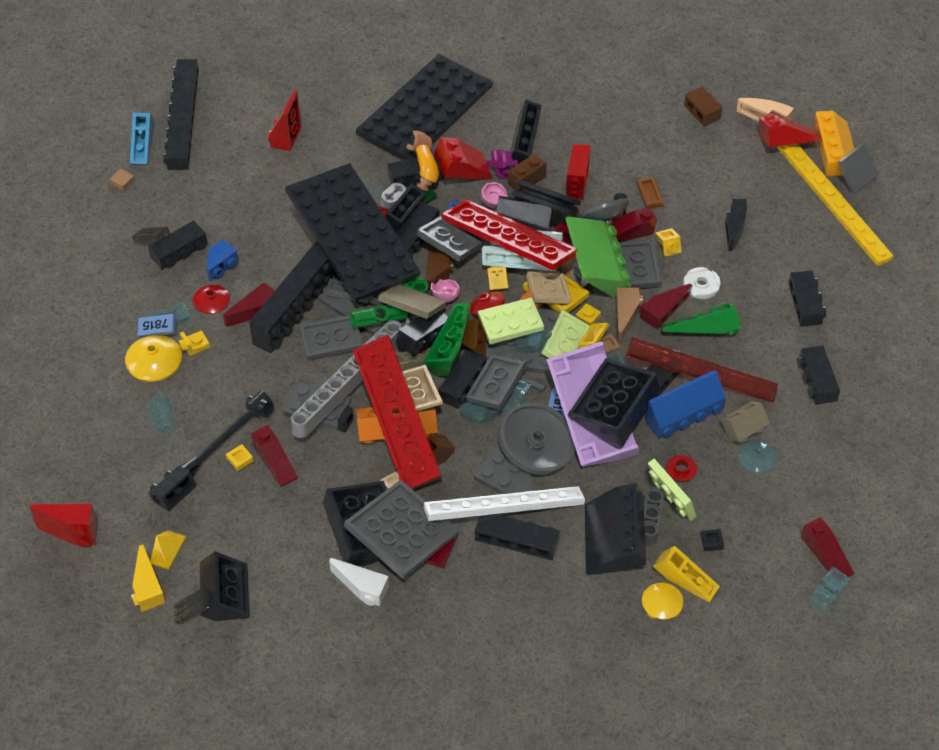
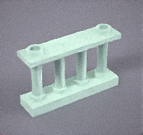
(501, 257)

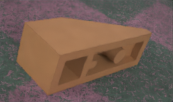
(627, 309)

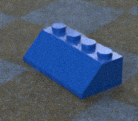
(685, 405)

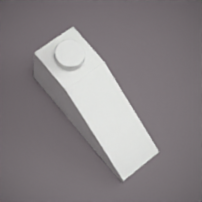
(364, 583)

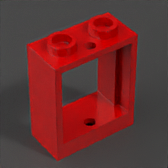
(578, 171)

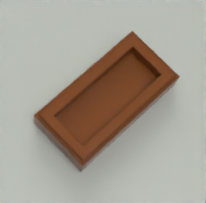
(650, 193)

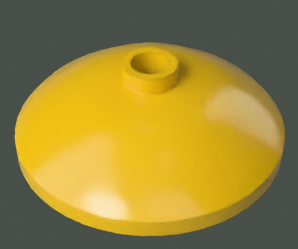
(153, 358)

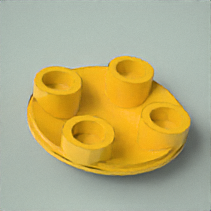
(662, 601)

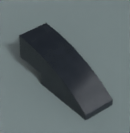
(735, 222)

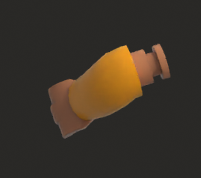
(428, 167)

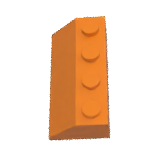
(370, 429)

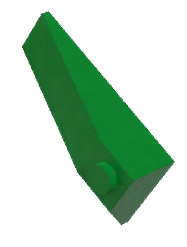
(718, 321)
(447, 345)

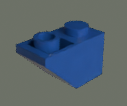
(220, 259)

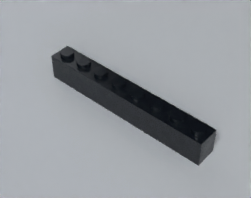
(182, 114)

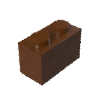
(703, 106)
(530, 170)

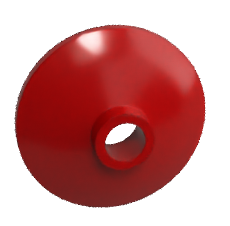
(485, 301)
(211, 304)

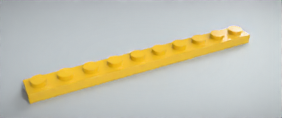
(836, 204)

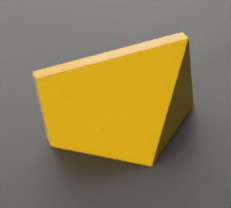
(593, 334)
(166, 549)

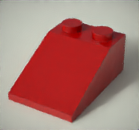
(286, 125)
(781, 131)
(461, 160)
(69, 522)

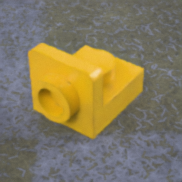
(670, 242)
(497, 278)
(193, 343)

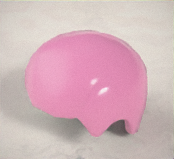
(490, 194)
(445, 290)

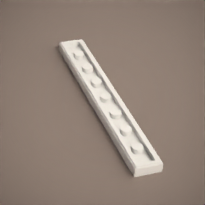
(503, 503)

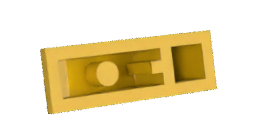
(686, 574)
(145, 584)

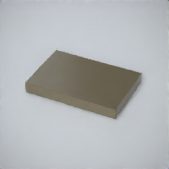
(412, 301)

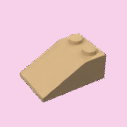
(422, 388)

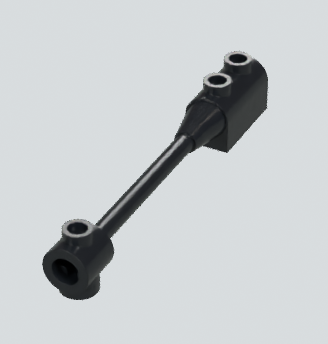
(180, 480)

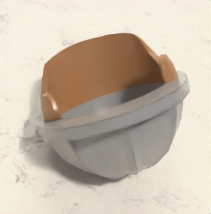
(572, 271)

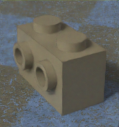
(745, 422)

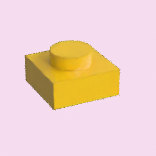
(588, 314)
(239, 457)

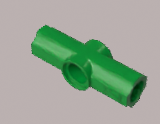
(368, 316)

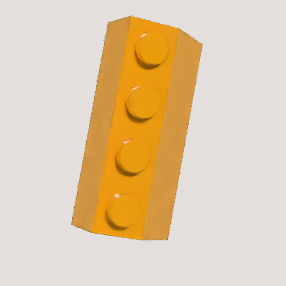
(834, 140)

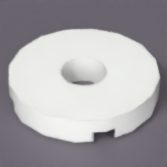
(702, 274)

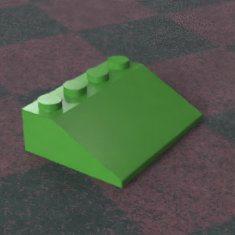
(599, 254)

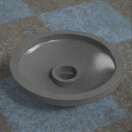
(606, 212)

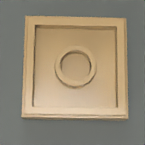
(548, 287)

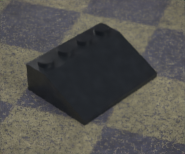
(615, 400)
(342, 504)
(615, 530)

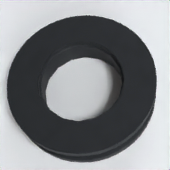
(546, 197)

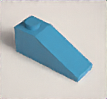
(141, 138)

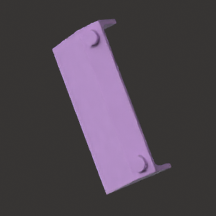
(571, 376)

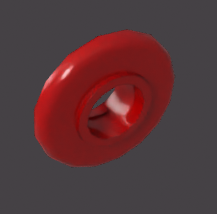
(681, 475)

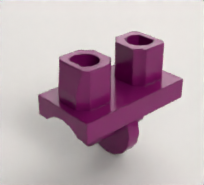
(501, 160)

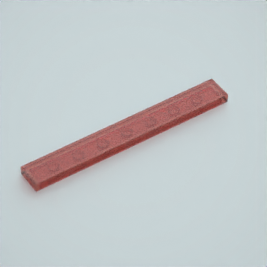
(698, 367)

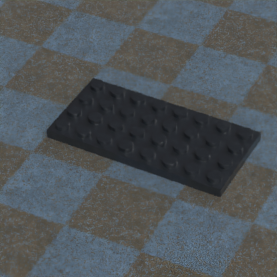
(424, 104)
(352, 232)

